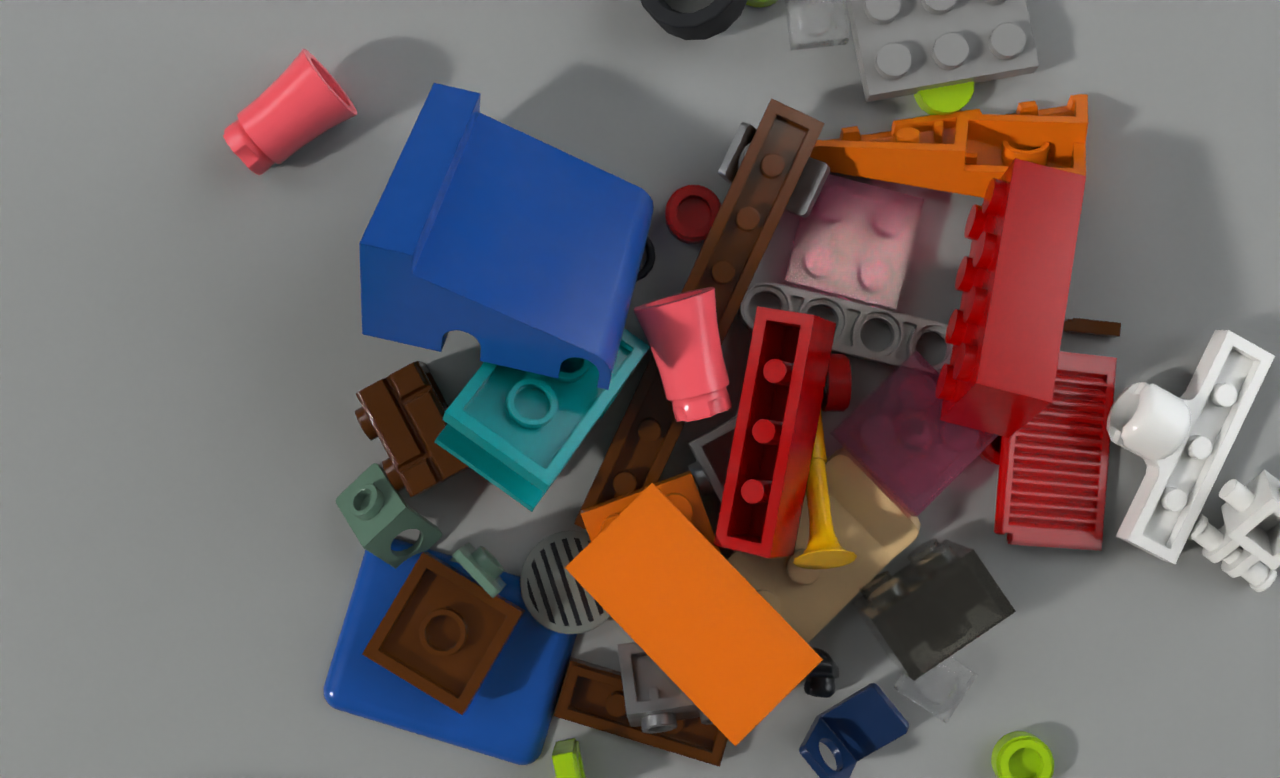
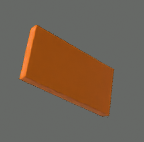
(693, 614)

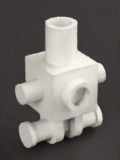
(1249, 531)

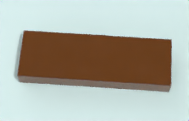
(596, 700)

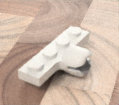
(1184, 440)

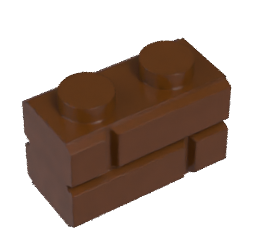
(407, 418)

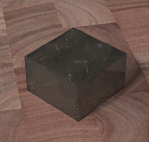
(932, 606)

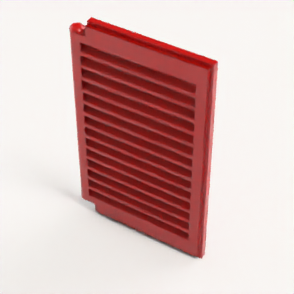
(1059, 462)

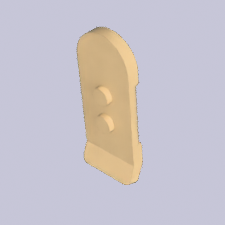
(864, 522)

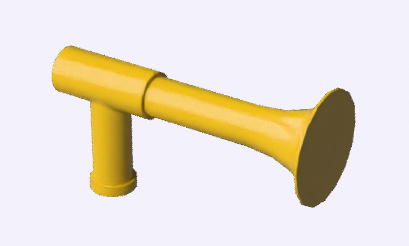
(823, 546)

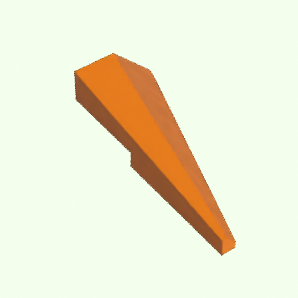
(963, 148)

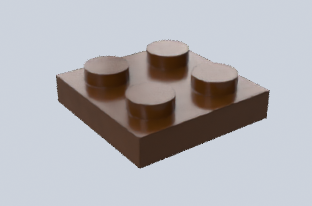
(443, 633)

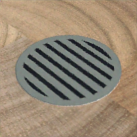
(553, 592)

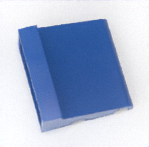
(501, 244)

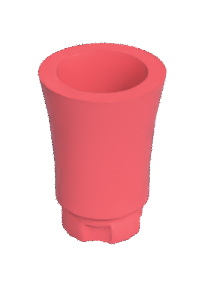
(288, 114)
(688, 352)

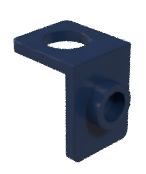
(853, 731)

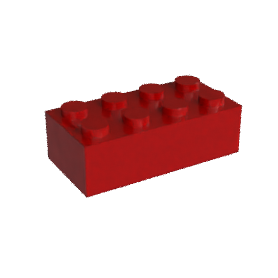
(1012, 299)

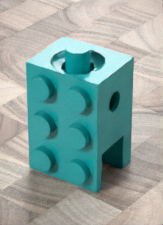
(527, 425)

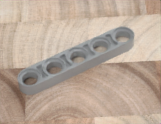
(849, 321)

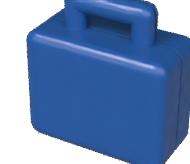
(509, 710)

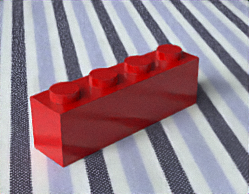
(775, 433)

